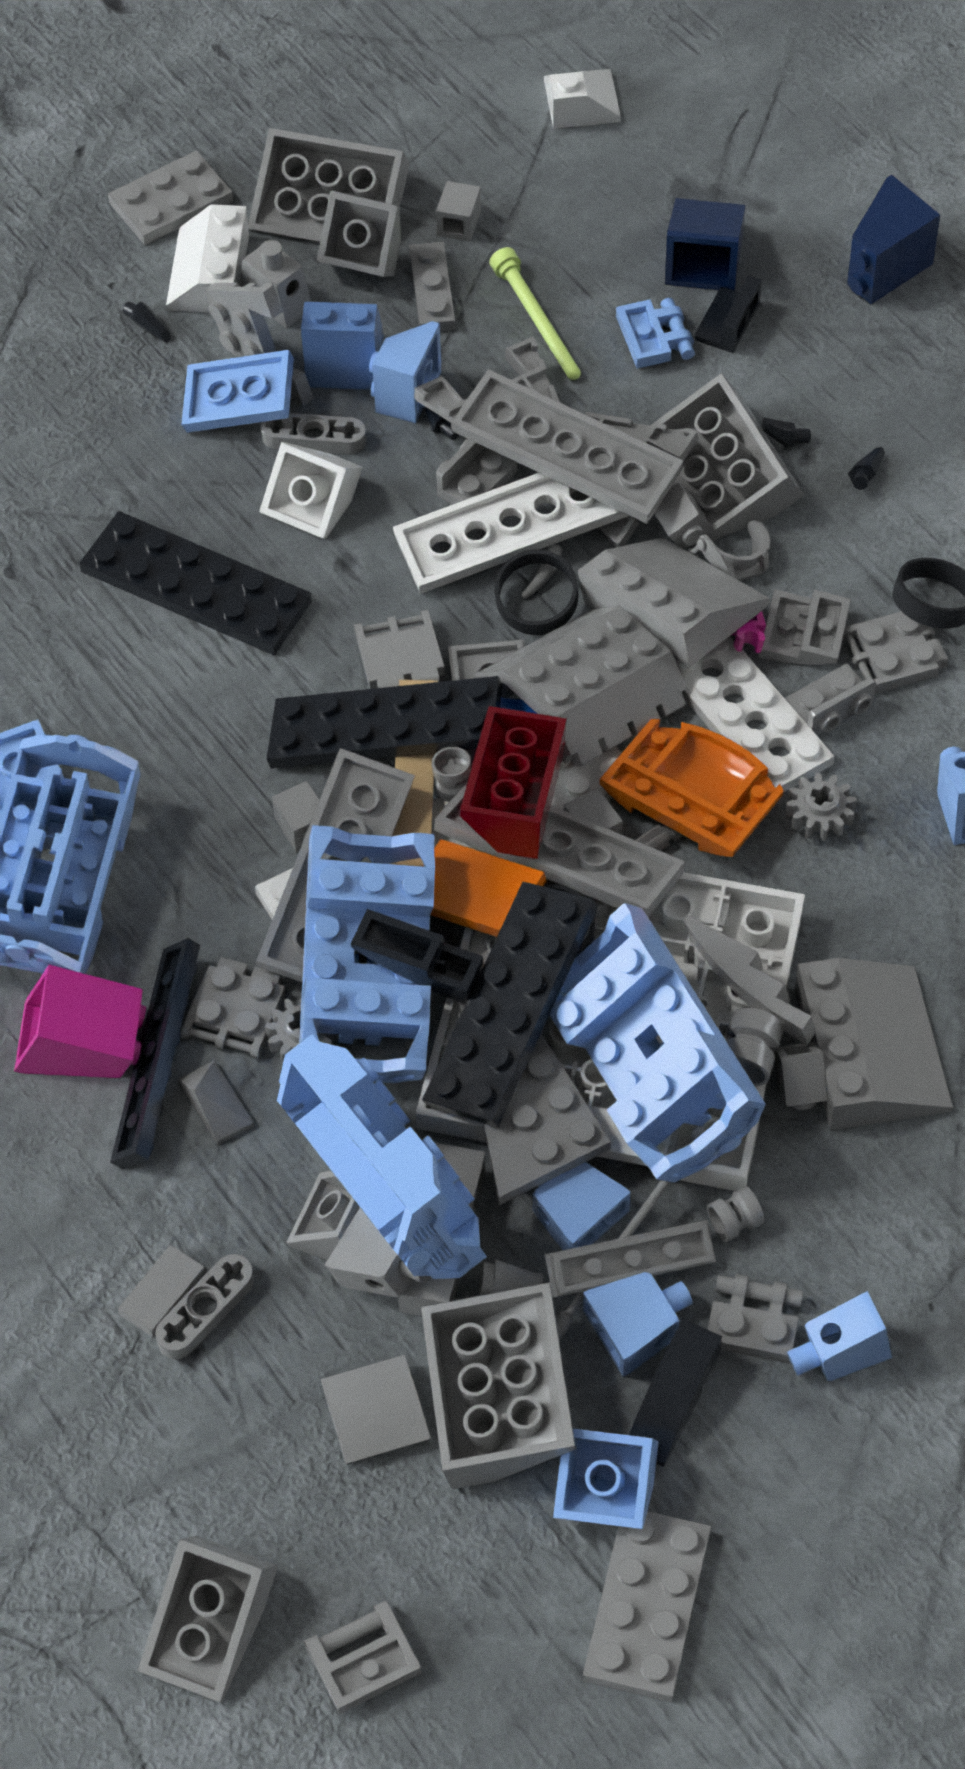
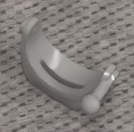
(743, 566)

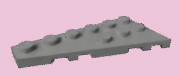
(543, 1127)

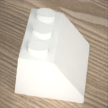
(207, 253)

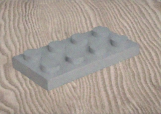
(647, 1606)

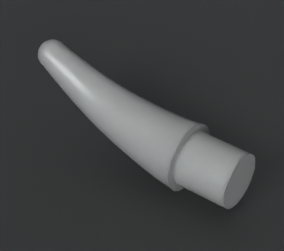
(543, 574)

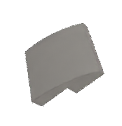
(805, 628)
(375, 1409)

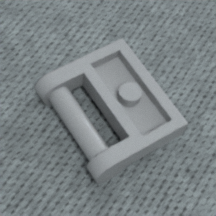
(369, 1668)

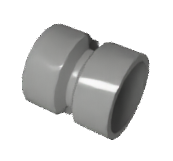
(753, 1039)

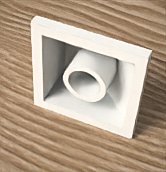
(582, 98)
(309, 488)

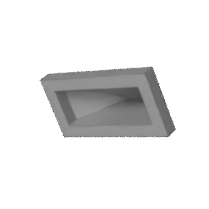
(216, 1102)

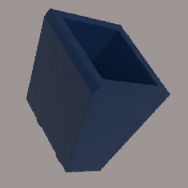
(892, 241)
(704, 244)

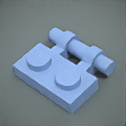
(645, 335)

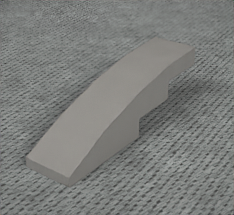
(741, 971)

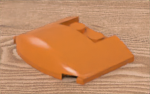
(693, 785)

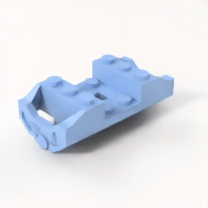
(59, 902)
(337, 989)
(615, 1006)
(380, 1161)

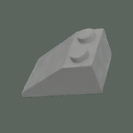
(206, 1616)

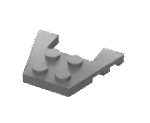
(244, 328)
(523, 357)
(658, 435)

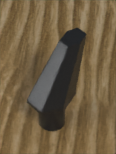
(146, 319)
(439, 424)
(785, 432)
(866, 468)

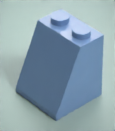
(340, 343)

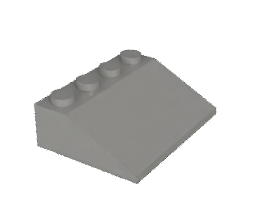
(304, 168)
(733, 464)
(671, 595)
(872, 1041)
(497, 1384)

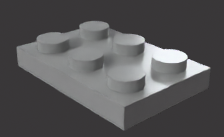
(169, 197)

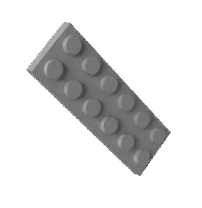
(567, 446)
(358, 799)
(584, 858)

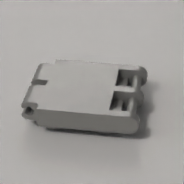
(896, 650)
(399, 653)
(235, 1006)

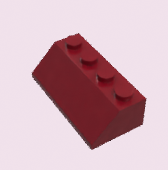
(514, 779)

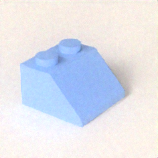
(402, 365)
(606, 1479)

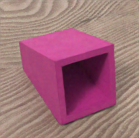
(79, 1026)

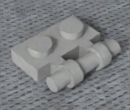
(755, 1330)

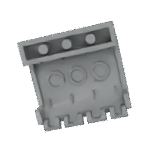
(597, 674)

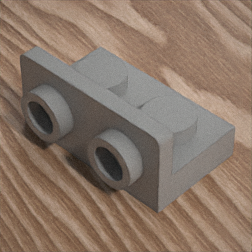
(473, 472)
(833, 699)

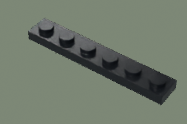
(158, 1043)

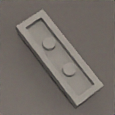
(432, 285)

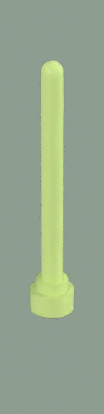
(507, 266)

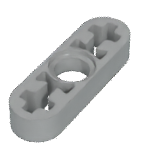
(302, 422)
(175, 1319)

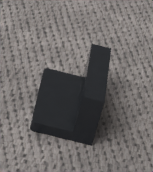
(729, 315)

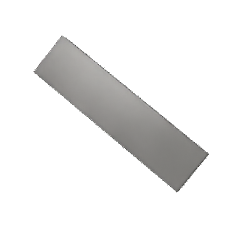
(620, 1258)

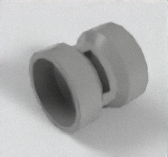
(451, 771)
(735, 1214)

